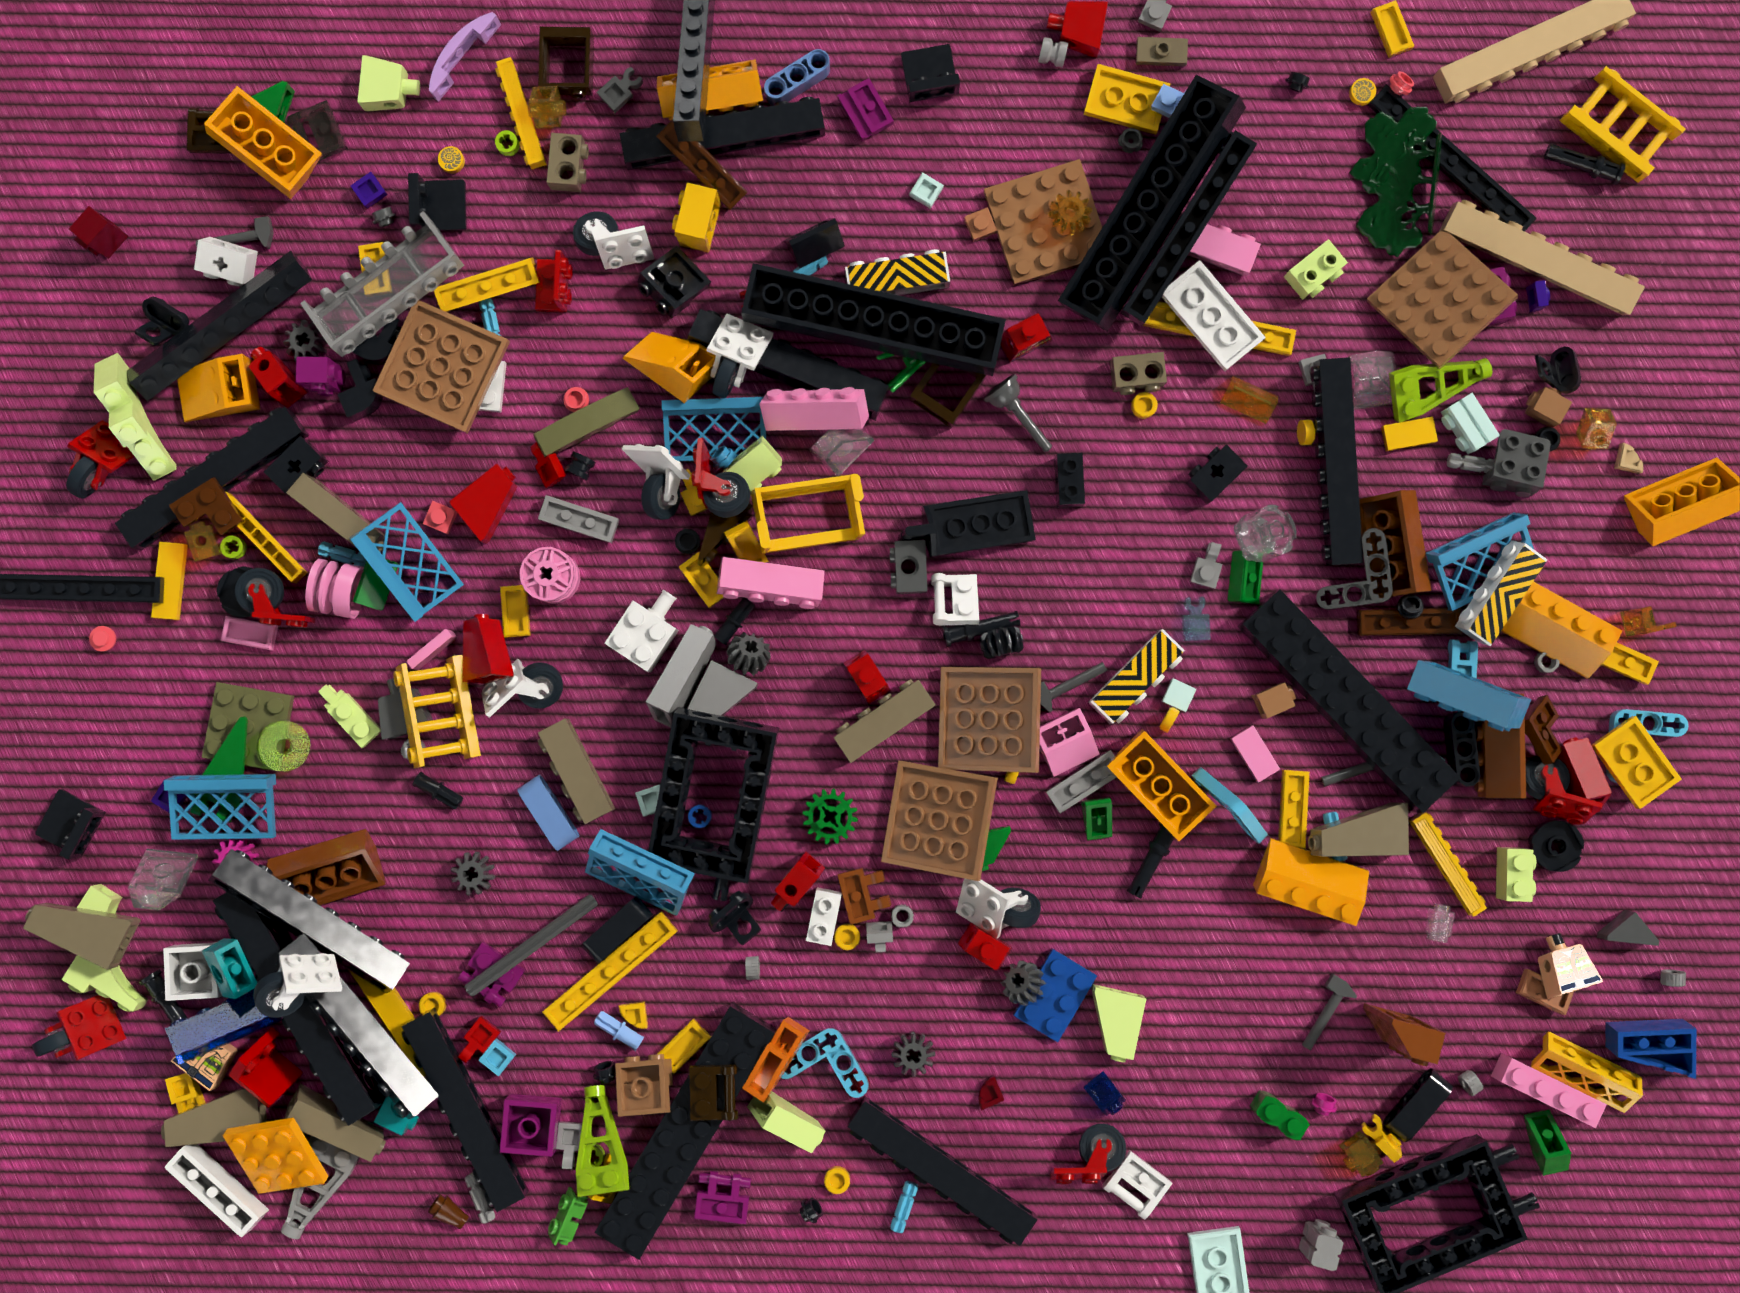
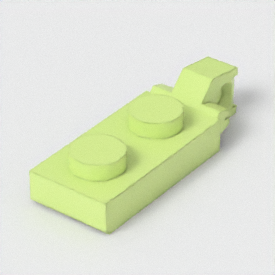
(350, 715)

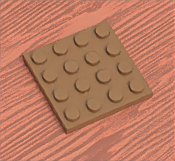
(1026, 231)
(1442, 298)
(441, 366)
(990, 719)
(939, 820)

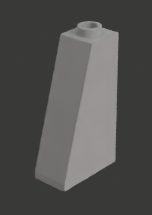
(681, 674)

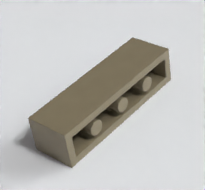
(884, 721)
(576, 771)

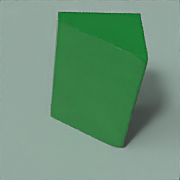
(1244, 580)
(371, 589)

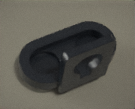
(162, 317)
(1562, 370)
(731, 914)

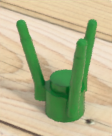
(899, 379)

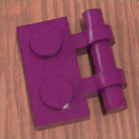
(481, 960)
(722, 1206)

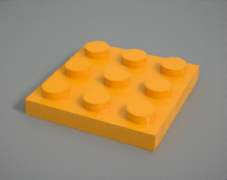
(275, 1155)

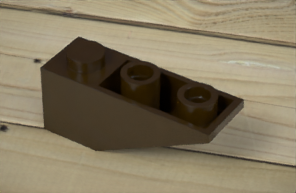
(715, 533)

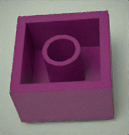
(530, 1125)

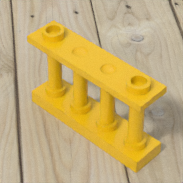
(1607, 144)
(457, 695)

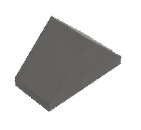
(1628, 928)

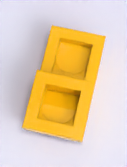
(184, 1092)

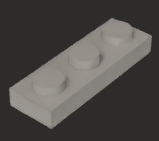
(578, 519)
(1082, 783)

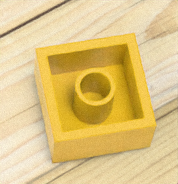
(697, 217)

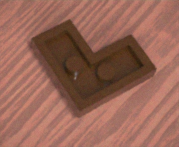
(211, 501)
(1537, 727)

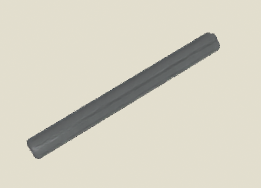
(531, 945)

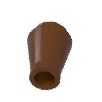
(448, 1212)

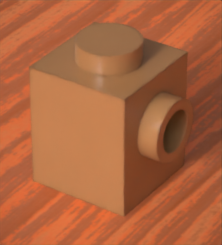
(1547, 406)
(1274, 700)

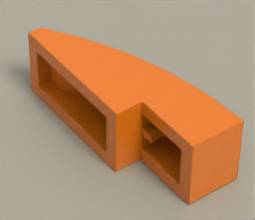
(775, 1059)

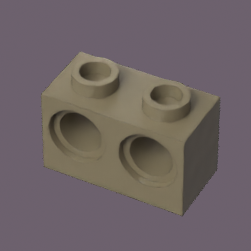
(560, 162)
(1136, 366)

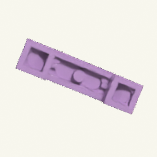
(481, 28)

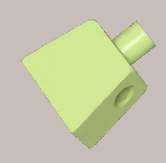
(384, 85)

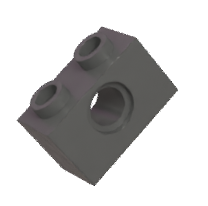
(909, 551)

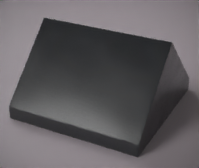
(815, 242)

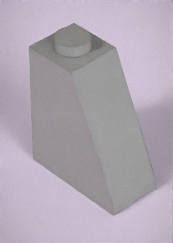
(720, 690)

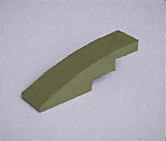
(586, 422)

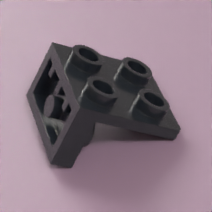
(930, 73)
(440, 199)
(70, 824)

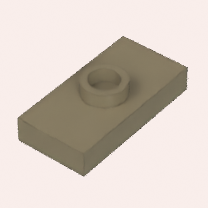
(1161, 51)

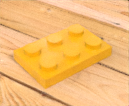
(1124, 99)
(1636, 762)

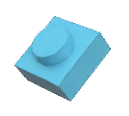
(497, 1057)

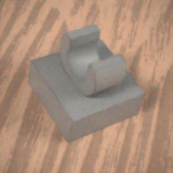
(879, 934)

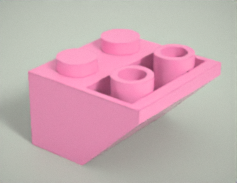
(1067, 742)

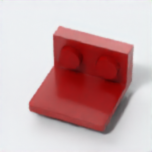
(553, 290)
(264, 1070)

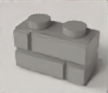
(1321, 1244)

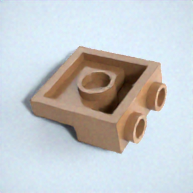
(643, 1085)

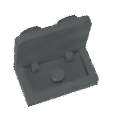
(1518, 464)

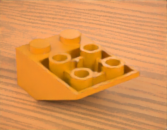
(673, 363)
(218, 388)

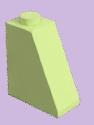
(1119, 1020)
(787, 1122)

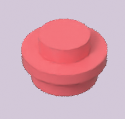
(1401, 83)
(575, 399)
(102, 638)

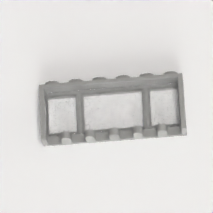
(384, 287)

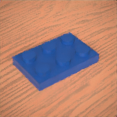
(1062, 995)

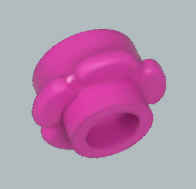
(1324, 1104)

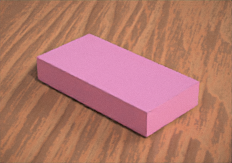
(249, 633)
(431, 649)
(1255, 753)

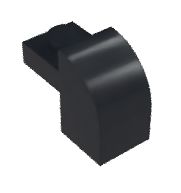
(377, 349)
(361, 399)

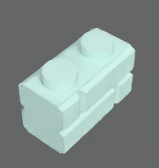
(1469, 424)

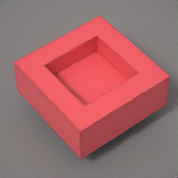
(440, 517)

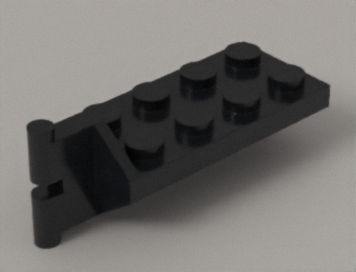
(974, 524)

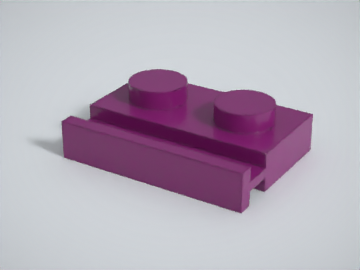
(865, 109)

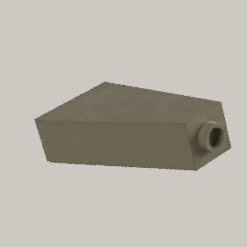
(331, 509)
(1368, 833)
(85, 932)
(319, 1118)
(211, 1119)

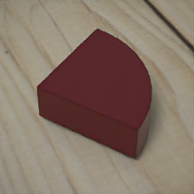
(990, 1093)

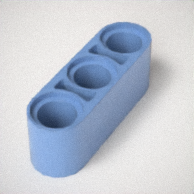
(802, 67)
(548, 812)

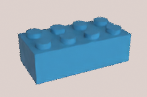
(1468, 694)

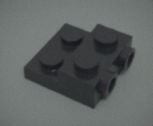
(672, 282)

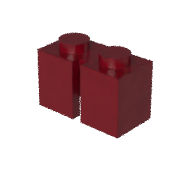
(97, 233)

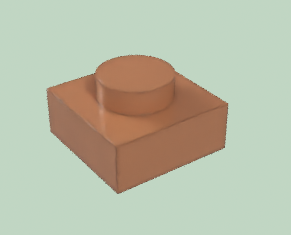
(980, 224)

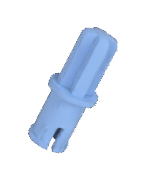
(618, 1030)

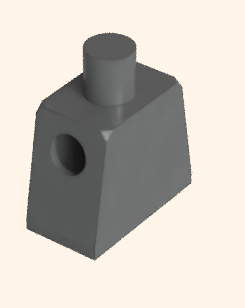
(392, 714)

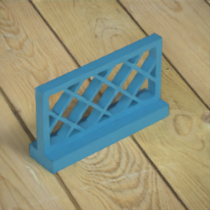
(710, 406)
(1471, 543)
(387, 573)
(218, 784)
(636, 862)

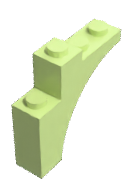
(128, 417)
(86, 976)

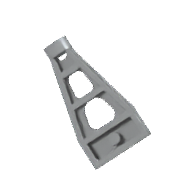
(344, 1165)

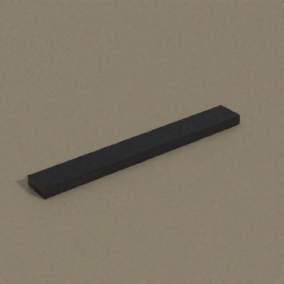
(1460, 167)
(81, 588)

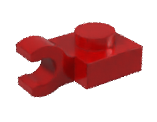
(548, 468)
(479, 1038)

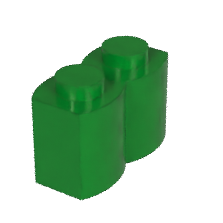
(1282, 1116)

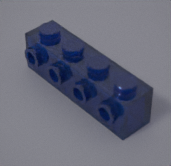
(216, 1027)

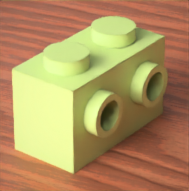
(1315, 270)
(756, 463)
(1515, 874)

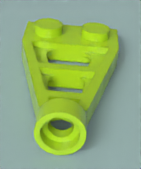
(1406, 392)
(606, 1178)

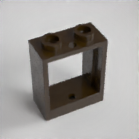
(567, 37)
(936, 409)

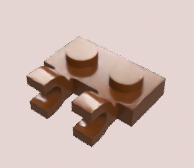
(857, 896)

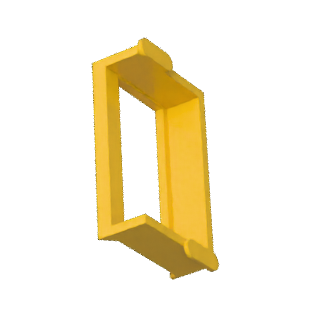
(853, 494)

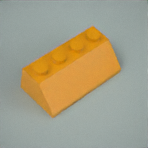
(727, 87)
(263, 142)
(1684, 501)
(1562, 630)
(1161, 785)
(1312, 882)

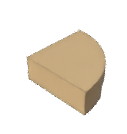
(1628, 459)

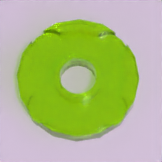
(298, 749)

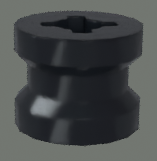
(580, 466)

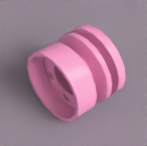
(564, 575)
(333, 588)

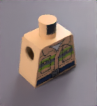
(1566, 968)
(210, 1067)

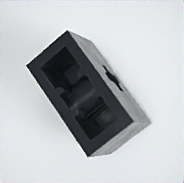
(302, 452)
(1226, 462)
(1069, 480)

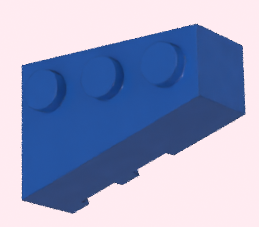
(1656, 1043)

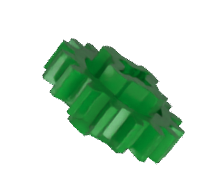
(821, 823)

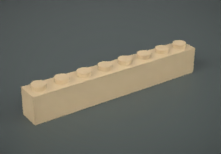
(1530, 47)
(1542, 258)

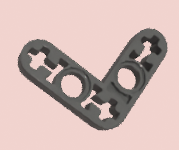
(1366, 587)

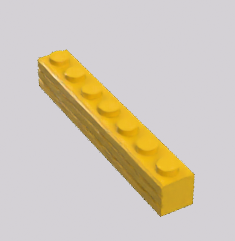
(519, 113)
(268, 544)
(1448, 863)

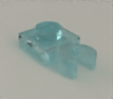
(1195, 625)

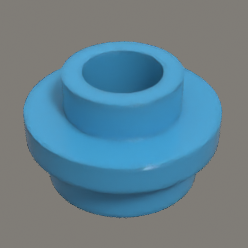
(722, 457)

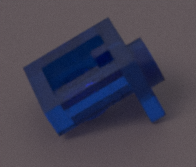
(1105, 1094)

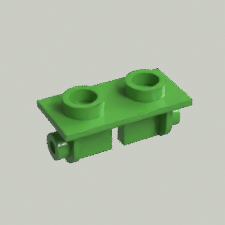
(562, 1227)

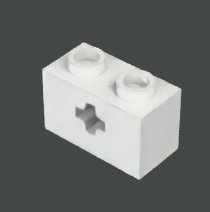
(225, 260)
(824, 916)

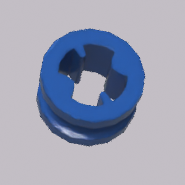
(707, 812)

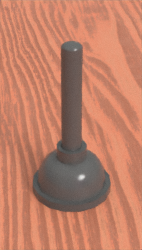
(1006, 396)

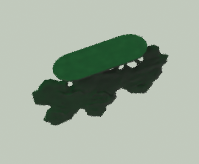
(1392, 176)

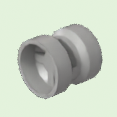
(1053, 52)

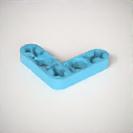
(1659, 718)
(1232, 803)
(832, 1055)

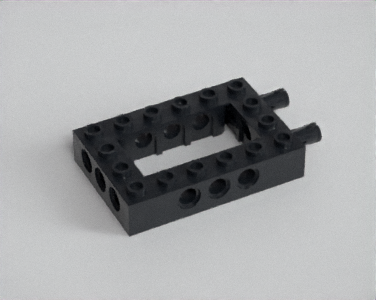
(701, 856)
(1450, 1250)

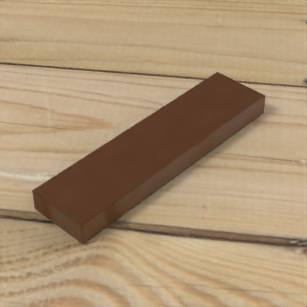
(703, 166)
(1392, 623)

